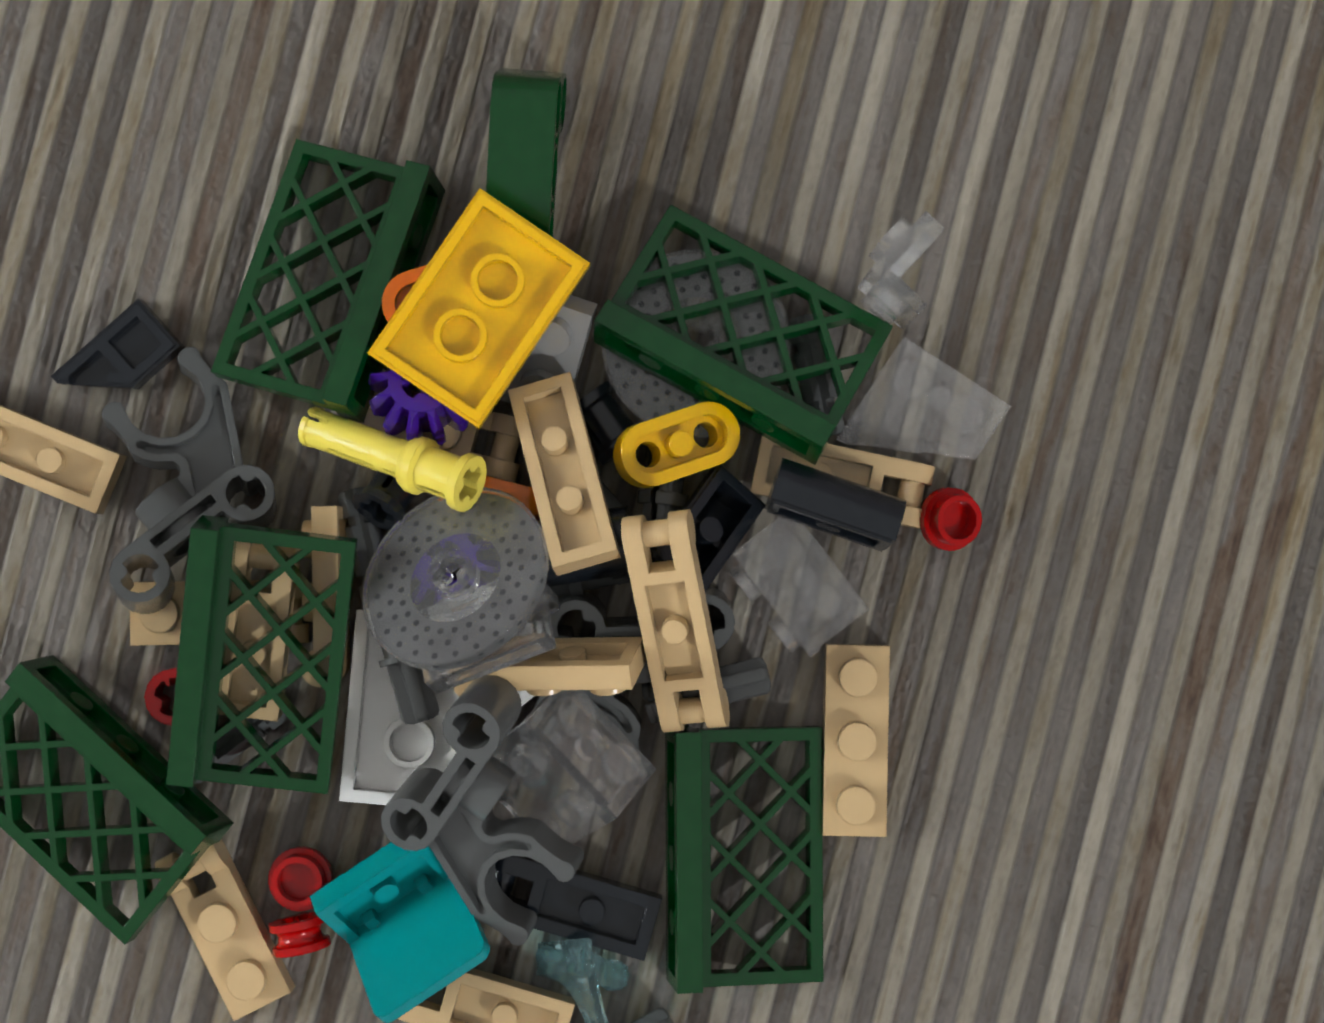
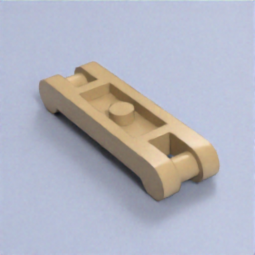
(675, 621)

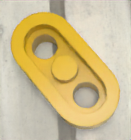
(673, 444)

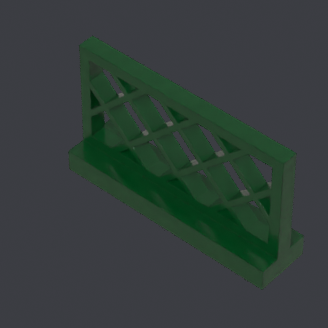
(395, 249)
(704, 371)
(204, 647)
(128, 765)
(690, 867)

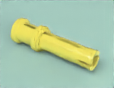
(415, 463)

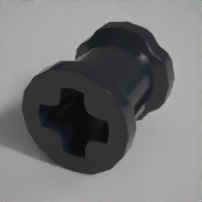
(604, 420)
(382, 501)

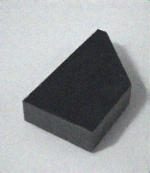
(123, 353)

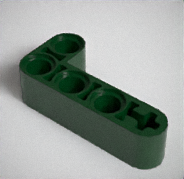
(524, 142)

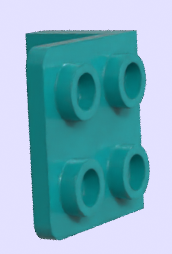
(402, 927)

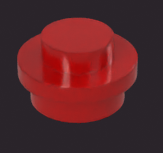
(950, 519)
(297, 876)

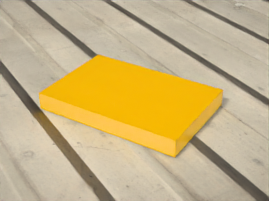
(479, 308)

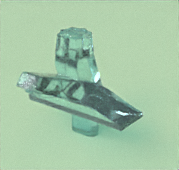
(581, 974)

